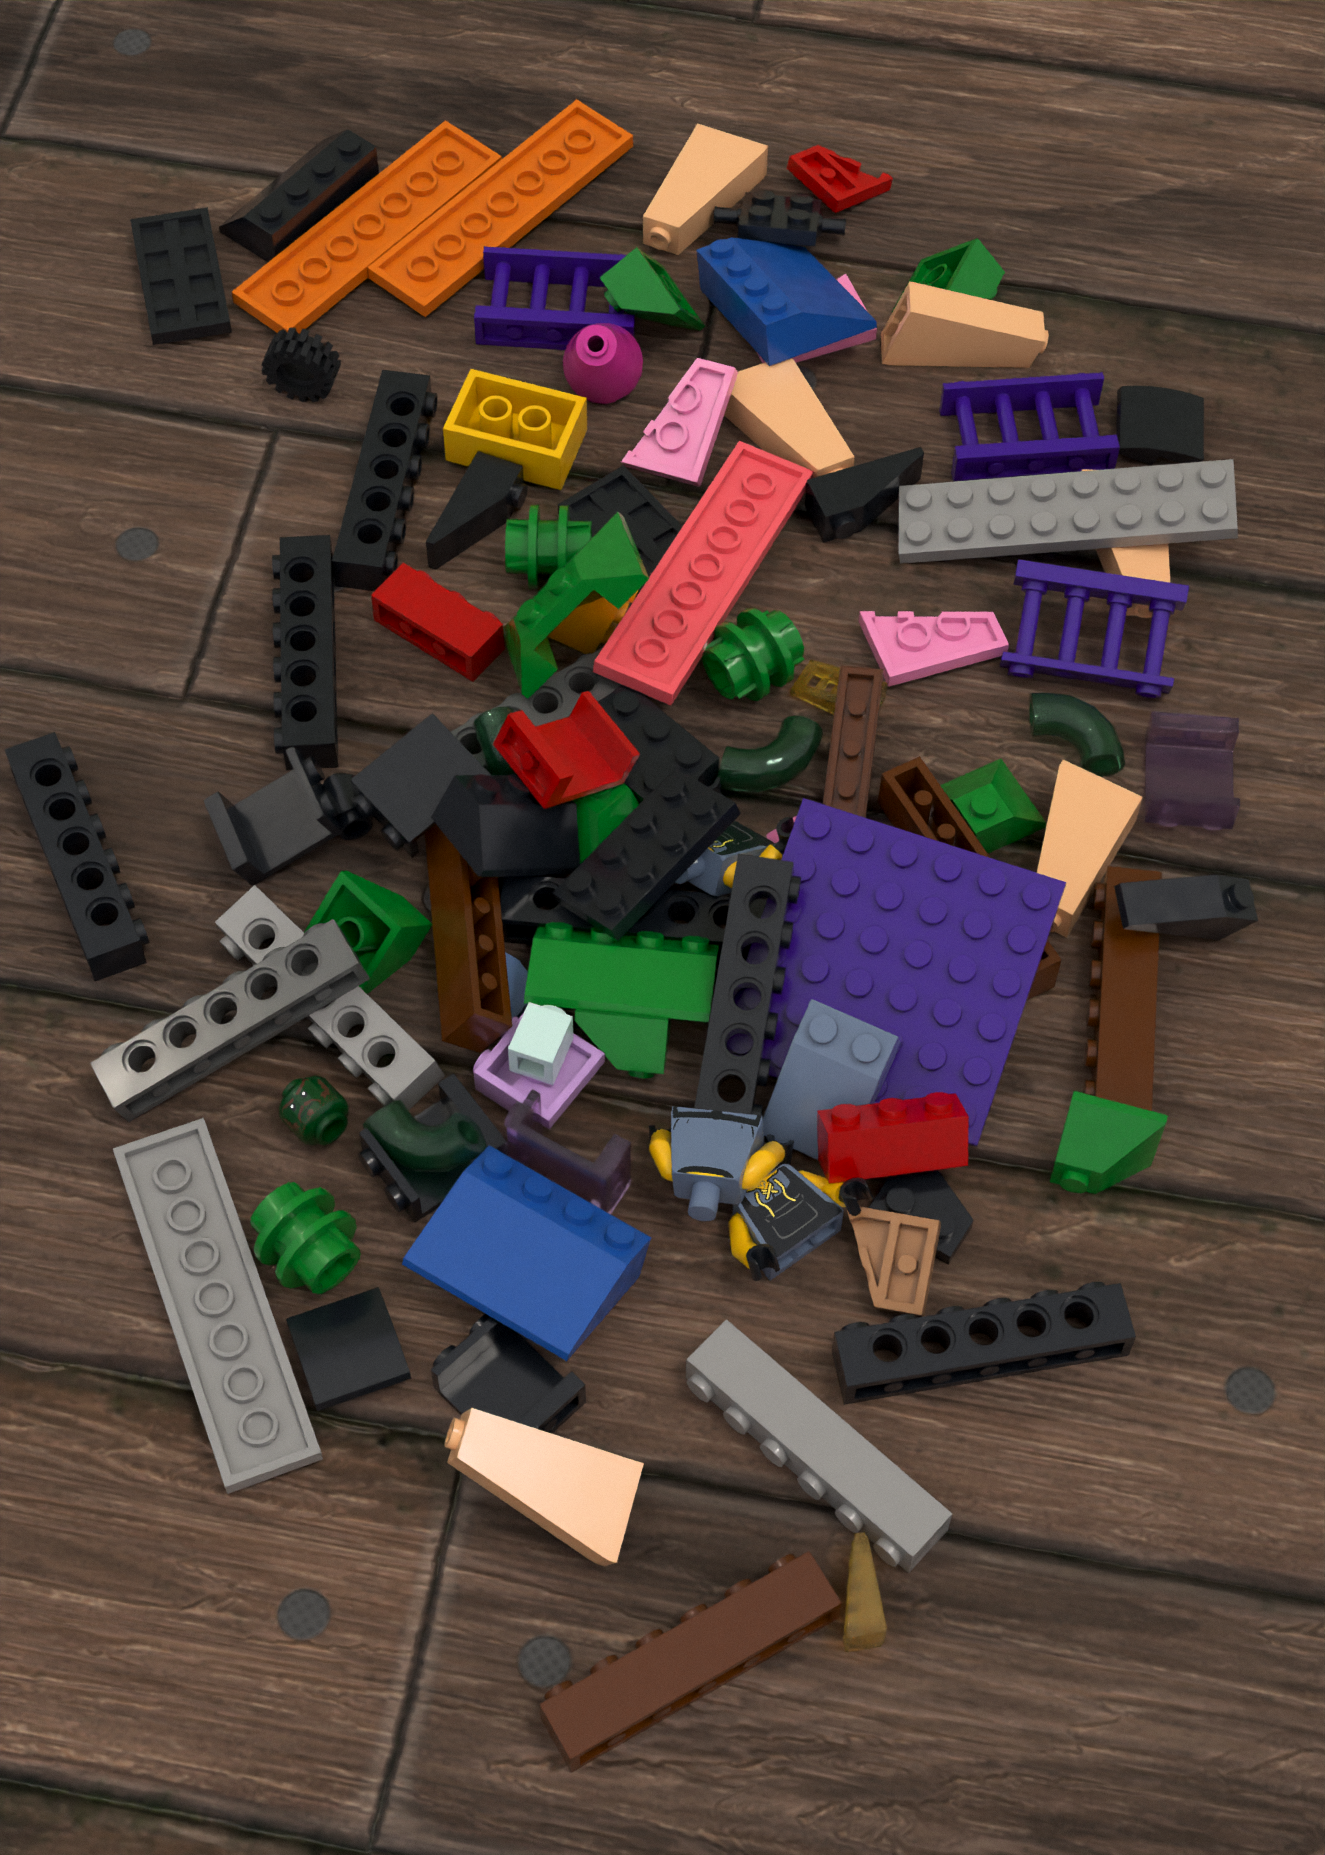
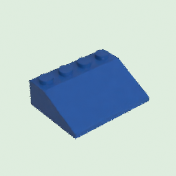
(778, 297)
(528, 1252)

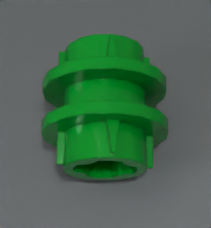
(543, 545)
(753, 654)
(305, 1238)

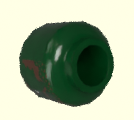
(314, 1110)

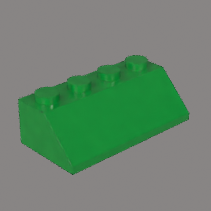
(622, 976)

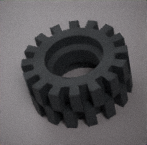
(301, 365)

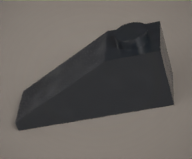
(857, 495)
(477, 507)
(1187, 906)

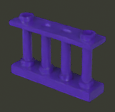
(536, 326)
(1033, 457)
(1078, 587)

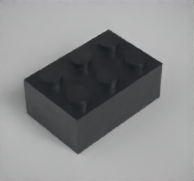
(659, 741)

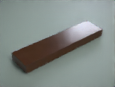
(853, 739)

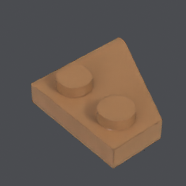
(897, 1258)

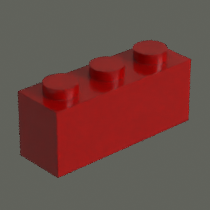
(438, 621)
(892, 1137)

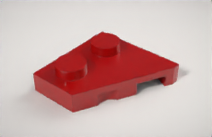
(836, 178)

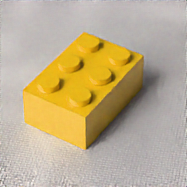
(516, 424)

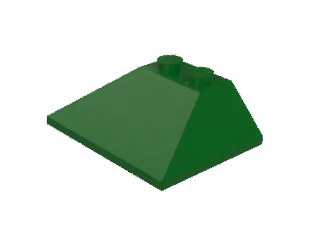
(604, 564)

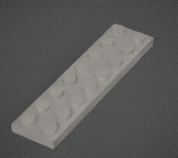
(1068, 511)
(217, 1306)

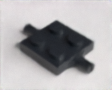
(780, 218)

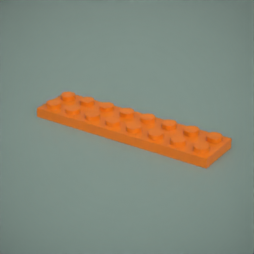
(500, 207)
(338, 249)

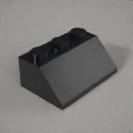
(506, 829)

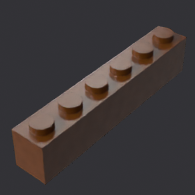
(920, 806)
(467, 948)
(1124, 1000)
(688, 1660)

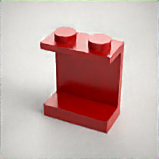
(568, 754)

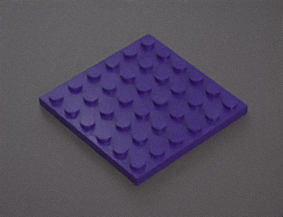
(912, 944)

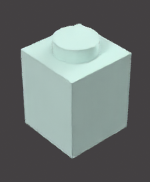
(541, 1042)

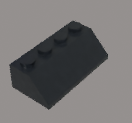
(303, 194)

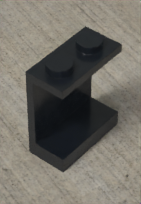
(410, 780)
(276, 821)
(424, 1191)
(506, 1378)

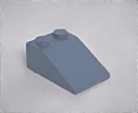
(827, 1065)

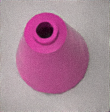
(603, 363)

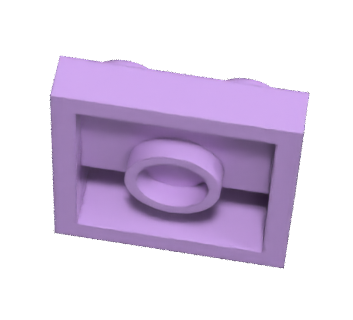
(506, 1087)

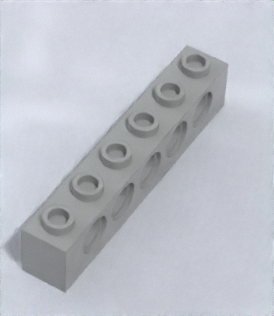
(411, 1071)

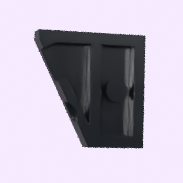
(929, 1197)

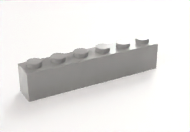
(817, 1447)

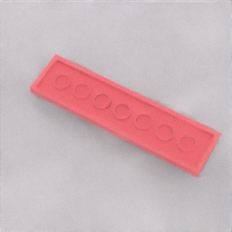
(703, 573)

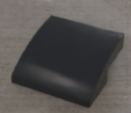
(1160, 424)
(348, 1348)

